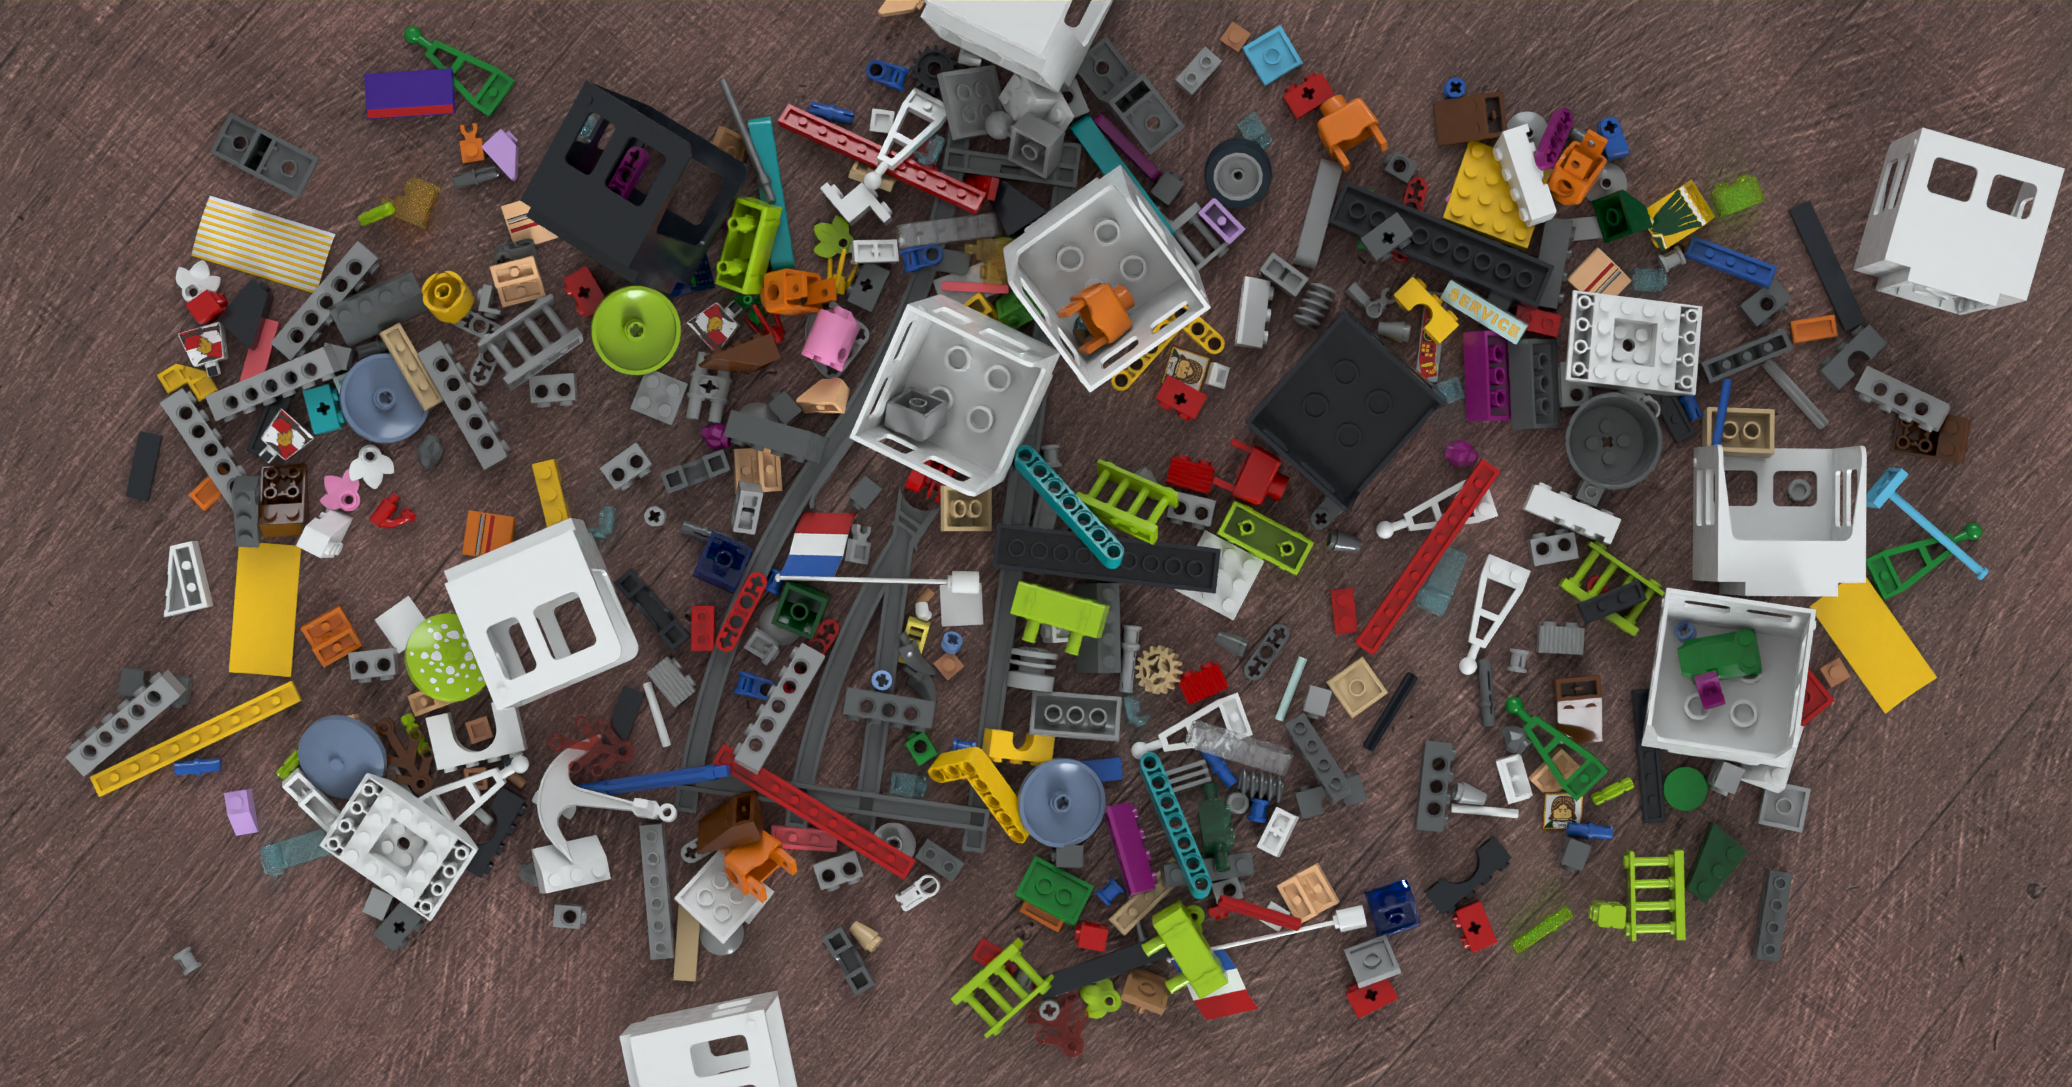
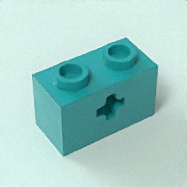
(315, 400)

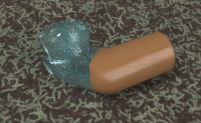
(1079, 330)
(514, 778)

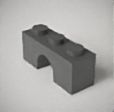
(1836, 369)
(696, 471)
(245, 508)
(134, 678)
(1310, 798)
(850, 960)

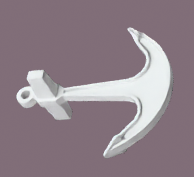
(559, 793)

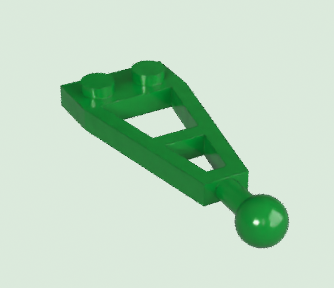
(491, 93)
(1884, 574)
(1584, 776)

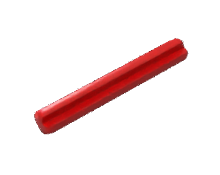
(1259, 912)

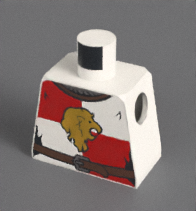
(716, 324)
(206, 347)
(283, 437)

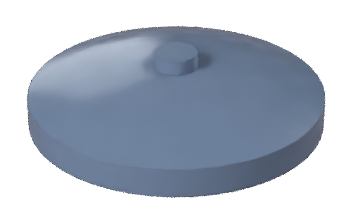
(379, 401)
(339, 754)
(1061, 802)

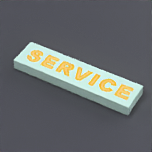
(1484, 311)

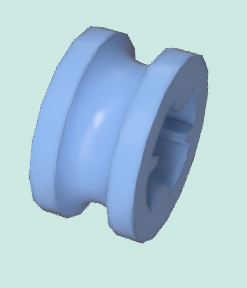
(887, 677)

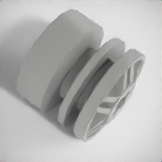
(1031, 669)

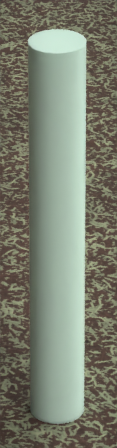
(1290, 690)

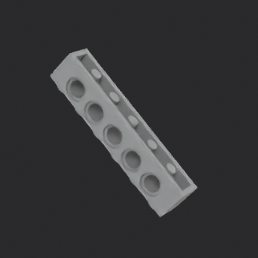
(314, 305)
(431, 358)
(221, 401)
(173, 407)
(86, 760)
(754, 760)
(657, 890)

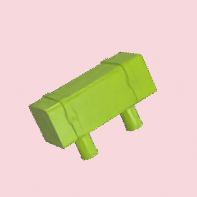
(748, 245)
(1265, 537)
(1061, 610)
(1189, 949)

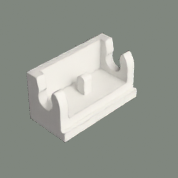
(874, 251)
(1514, 778)
(1277, 832)

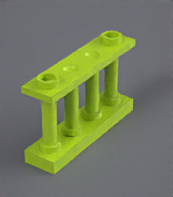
(1126, 520)
(1573, 585)
(1675, 905)
(998, 968)

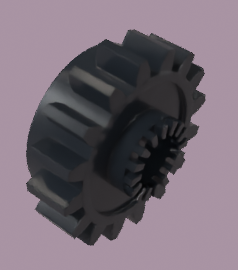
(925, 61)

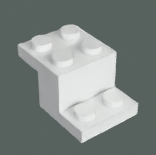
(1027, 96)
(857, 203)

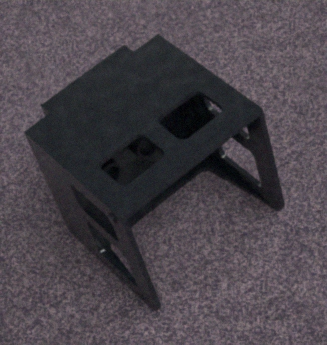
(638, 234)
(1344, 409)

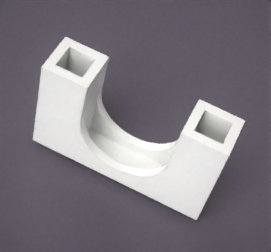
(451, 753)

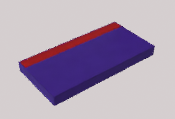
(410, 93)

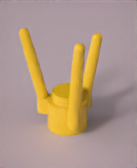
(841, 284)

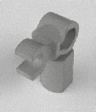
(1372, 309)

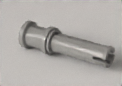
(1130, 647)

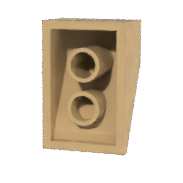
(965, 512)

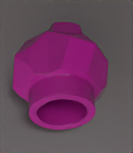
(715, 436)
(1461, 454)

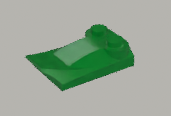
(1729, 654)

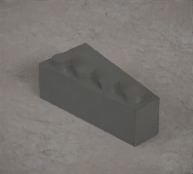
(775, 436)

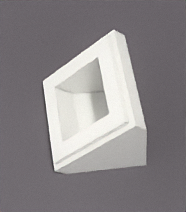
(1217, 375)

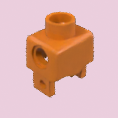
(1347, 126)
(1573, 182)
(786, 287)
(1102, 312)
(752, 863)

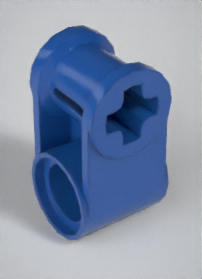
(888, 75)
(1616, 145)
(919, 258)
(753, 685)

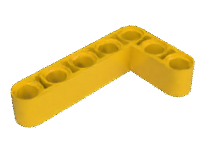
(1201, 340)
(988, 783)

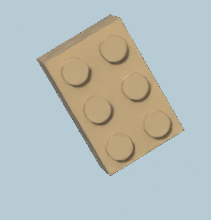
(1745, 431)

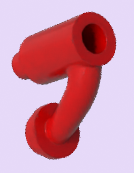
(384, 511)

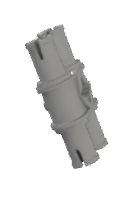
(698, 394)

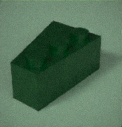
(1714, 863)

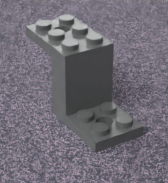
(1128, 96)
(265, 155)

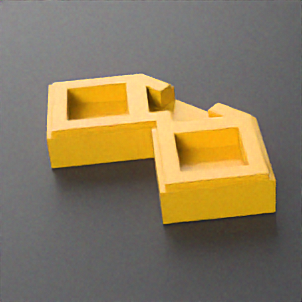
(180, 375)

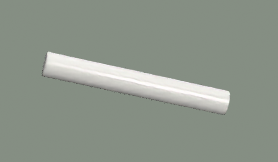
(658, 719)
(1483, 810)

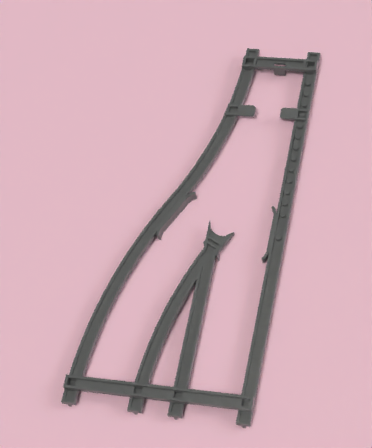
(892, 563)

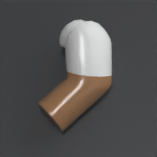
(921, 604)

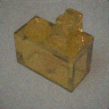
(417, 202)
(993, 256)

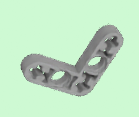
(501, 345)

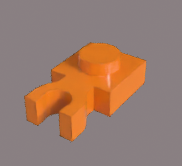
(471, 147)

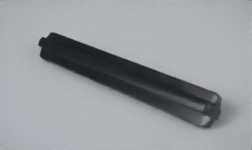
(1390, 711)

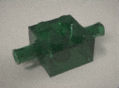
(1214, 828)

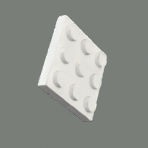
(1234, 579)
(716, 900)

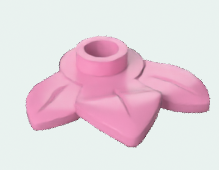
(338, 490)

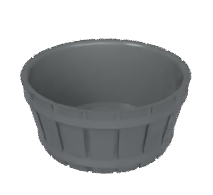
(1634, 440)

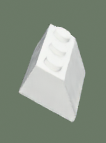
(1253, 313)
(1767, 776)
(557, 872)

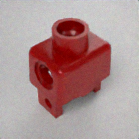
(1255, 476)

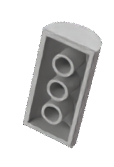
(1075, 715)

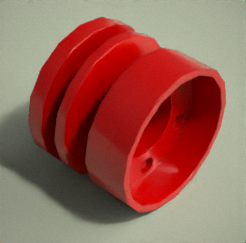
(917, 480)

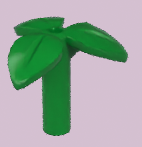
(747, 302)

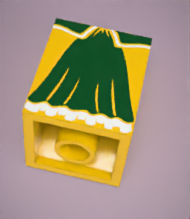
(1678, 215)

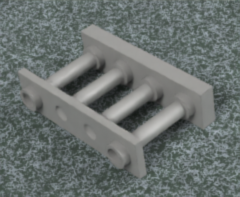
(1192, 217)
(532, 363)

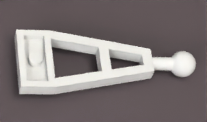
(922, 106)
(1483, 511)
(1503, 573)
(1232, 713)
(518, 764)

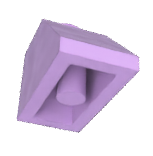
(504, 152)
(1221, 221)
(241, 811)

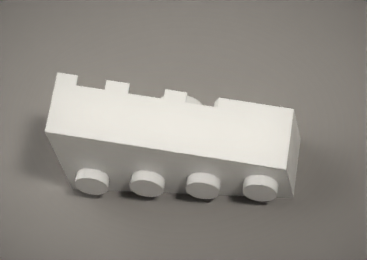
(1524, 176)
(1573, 515)

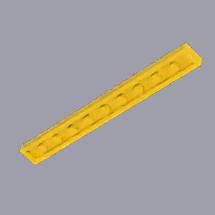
(195, 738)

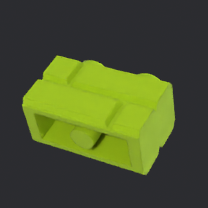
(1607, 914)

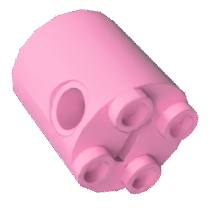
(832, 337)

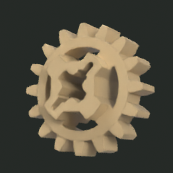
(1149, 673)

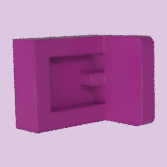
(1709, 690)

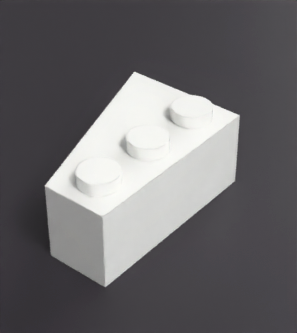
(325, 535)
(187, 580)

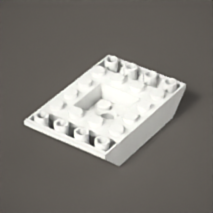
(1662, 340)
(369, 836)

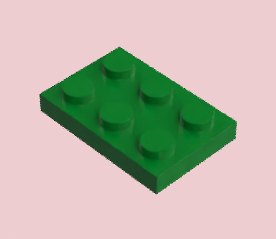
(1054, 891)

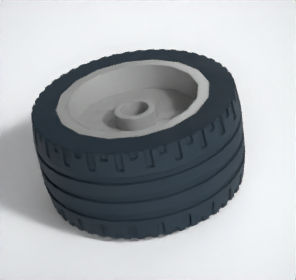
(1235, 189)

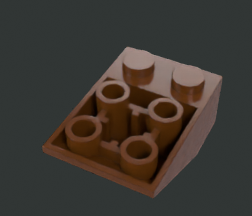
(1470, 118)
(744, 356)
(1945, 445)
(283, 500)
(1578, 707)
(731, 824)

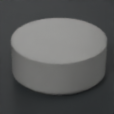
(1798, 490)
(1237, 802)
(484, 816)

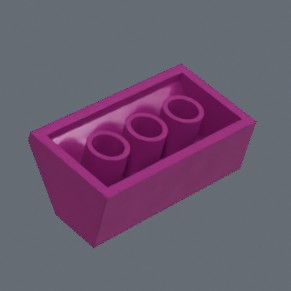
(1486, 376)
(1129, 848)

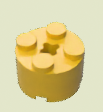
(447, 297)

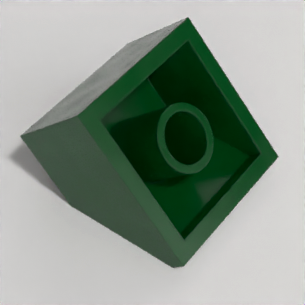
(1620, 216)
(801, 609)

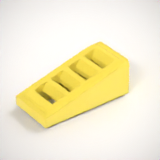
(919, 623)

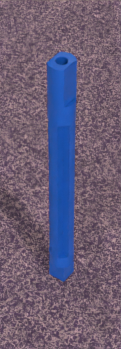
(658, 780)

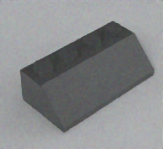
(378, 308)
(1534, 384)
(1102, 653)

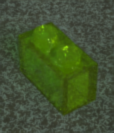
(1736, 196)

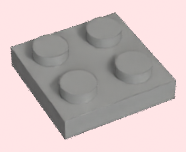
(659, 396)
(1784, 809)
(1372, 961)

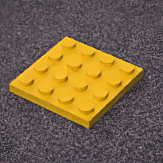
(1483, 199)

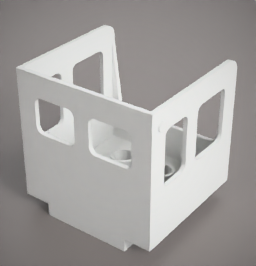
(1020, 34)
(1111, 238)
(1950, 249)
(982, 370)
(1779, 547)
(515, 588)
(1760, 711)
(676, 1049)

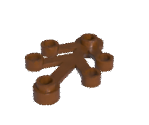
(407, 759)

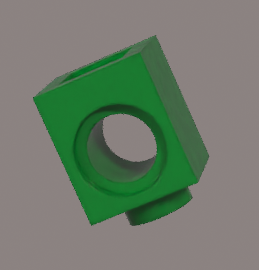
(921, 757)

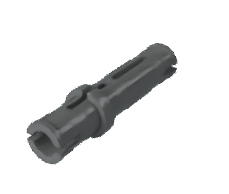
(703, 533)
(1486, 692)

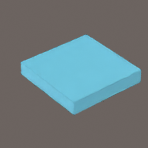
(1272, 55)

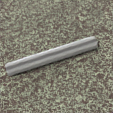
(1795, 393)

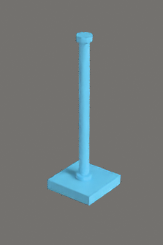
(1885, 489)

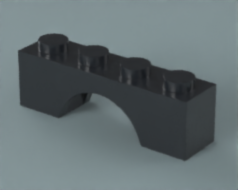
(653, 608)
(507, 807)
(1490, 857)

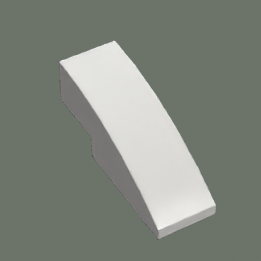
(311, 799)

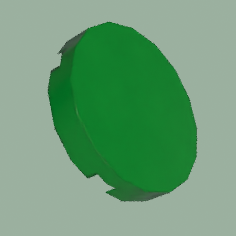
(1684, 788)

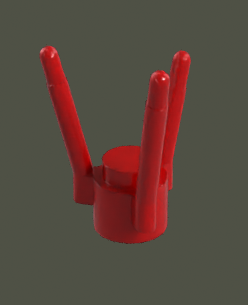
(776, 333)

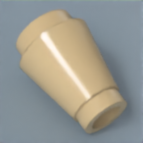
(865, 936)

